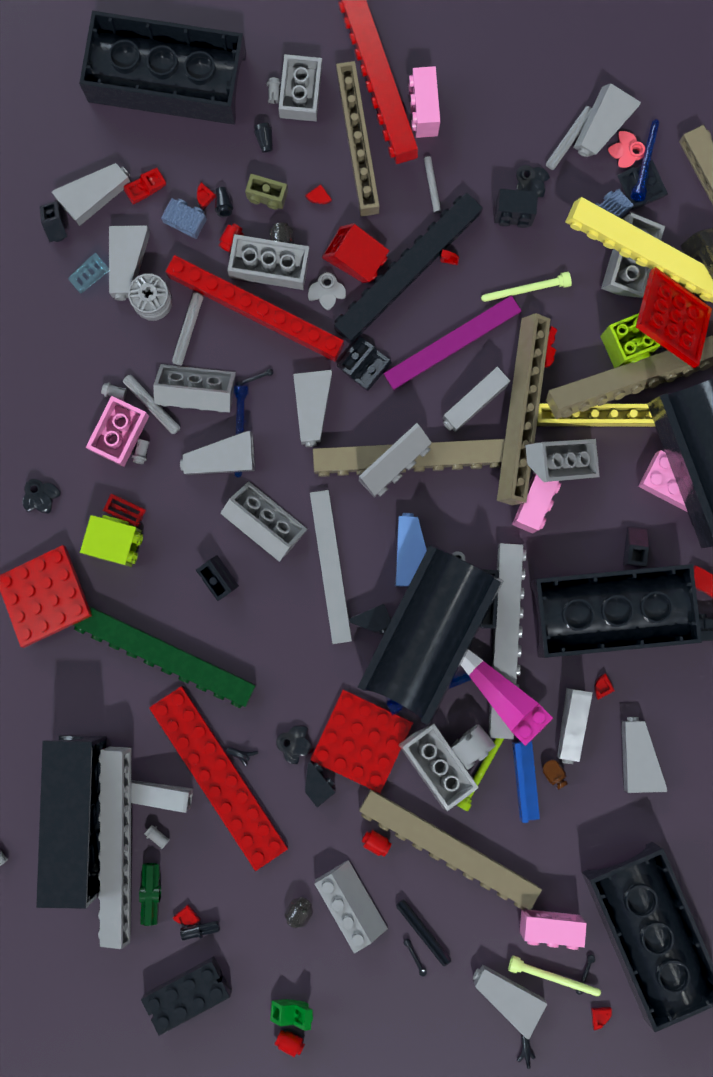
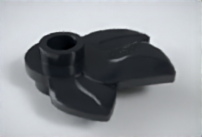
(535, 179)
(42, 498)
(297, 744)

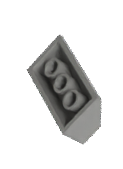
(268, 262)
(623, 274)
(194, 388)
(563, 459)
(395, 460)
(263, 521)
(438, 766)
(351, 906)

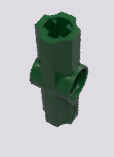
(150, 894)

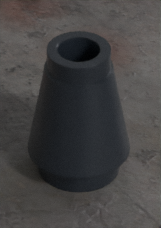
(264, 136)
(223, 204)

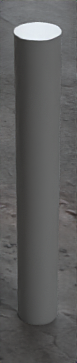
(432, 184)

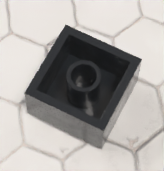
(516, 207)

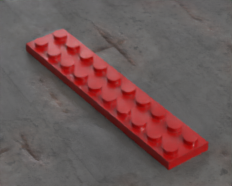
(218, 778)

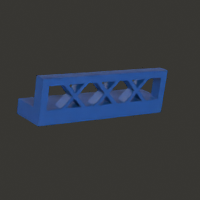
(525, 781)

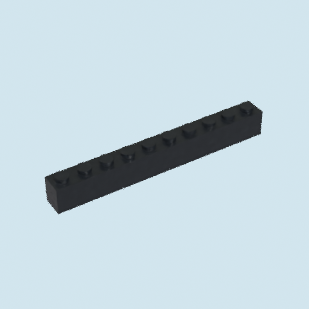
(408, 268)

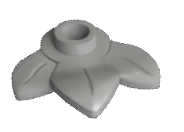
(326, 293)

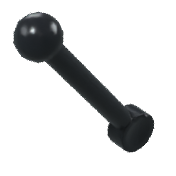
(269, 372)
(591, 959)
(422, 971)

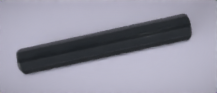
(423, 932)

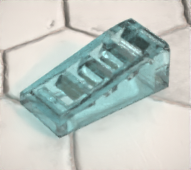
(89, 263)

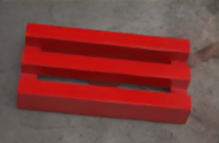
(139, 517)

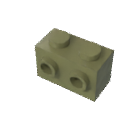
(266, 192)

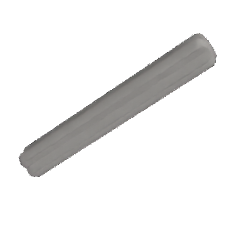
(568, 139)
(187, 329)
(148, 401)

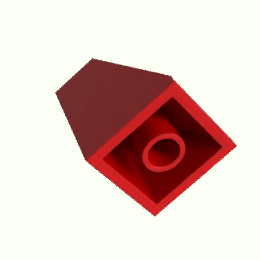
(356, 253)

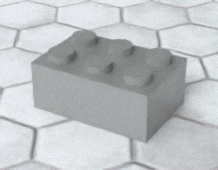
(300, 87)

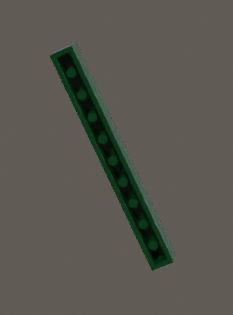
(168, 657)

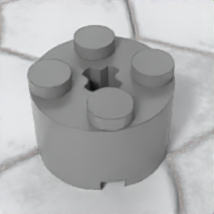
(472, 746)

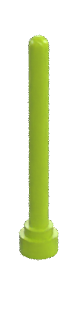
(465, 803)

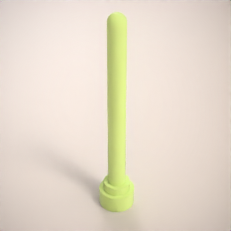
(563, 279)
(517, 965)

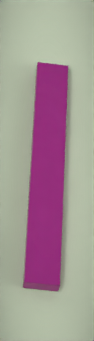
(452, 342)

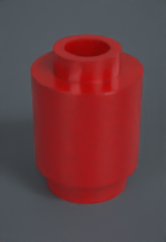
(227, 237)
(376, 843)
(289, 1043)

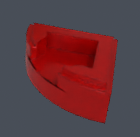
(204, 196)
(318, 196)
(449, 257)
(603, 687)
(186, 916)
(600, 1017)

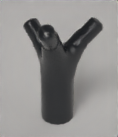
(241, 755)
(526, 1052)

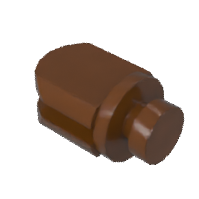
(555, 773)

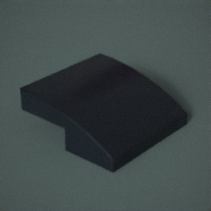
(653, 184)
(364, 363)

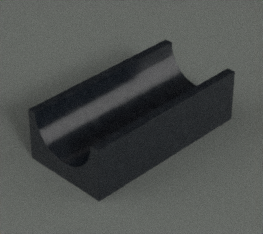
(162, 67)
(686, 434)
(617, 611)
(431, 632)
(69, 822)
(654, 937)

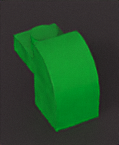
(291, 1012)

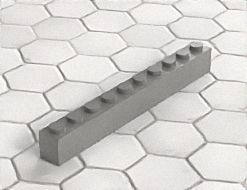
(507, 631)
(115, 847)

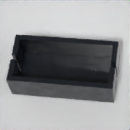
(186, 996)

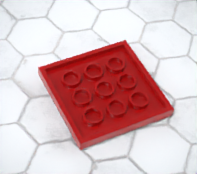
(674, 317)
(43, 596)
(361, 741)

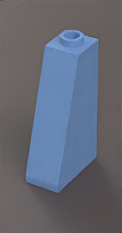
(410, 548)

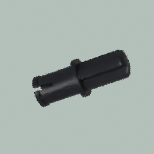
(199, 930)

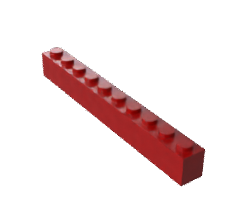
(379, 80)
(255, 308)

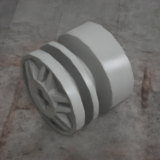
(156, 305)

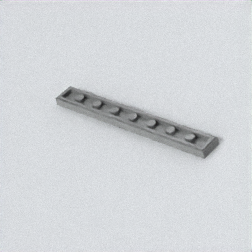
(330, 567)

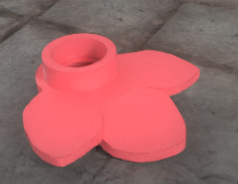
(624, 149)

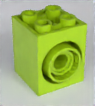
(627, 343)
(112, 540)

